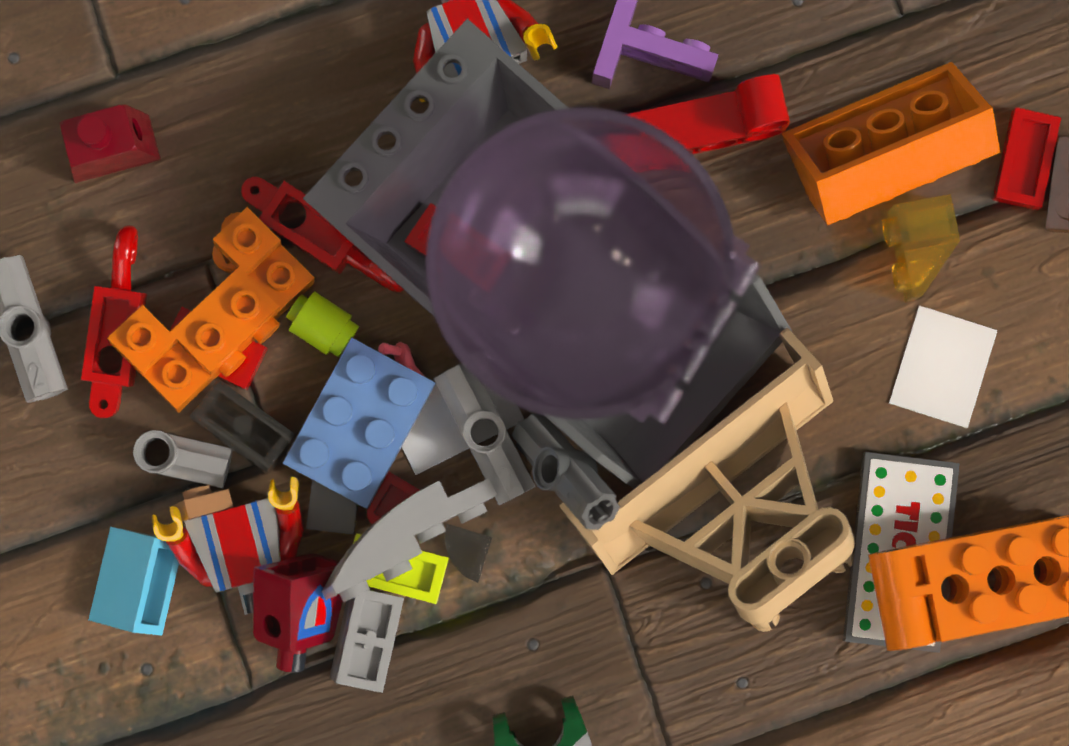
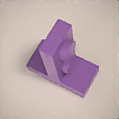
(649, 46)

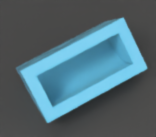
(134, 582)

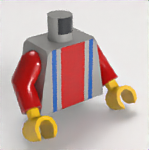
(498, 19)
(229, 543)

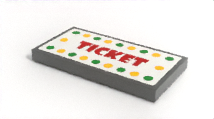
(897, 506)

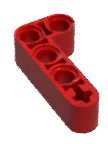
(726, 119)

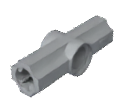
(35, 357)
(498, 462)

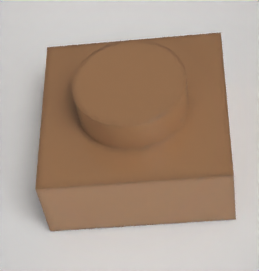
(203, 502)

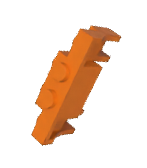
(224, 323)

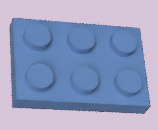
(359, 423)

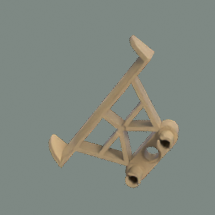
(708, 466)

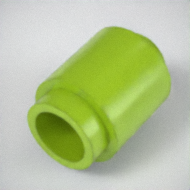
(321, 324)

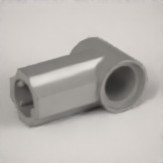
(187, 460)

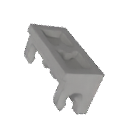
(366, 640)

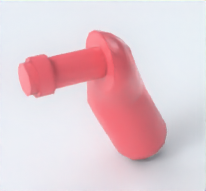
(401, 354)

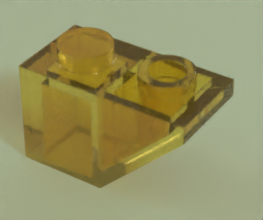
(923, 239)

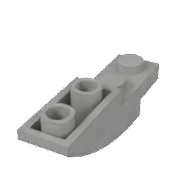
(392, 540)

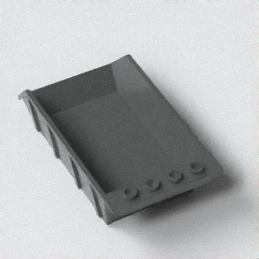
(415, 172)

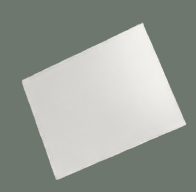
(943, 366)

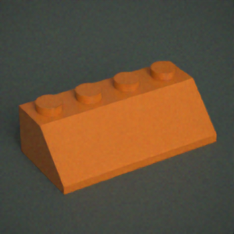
(892, 142)

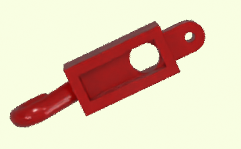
(315, 235)
(108, 312)

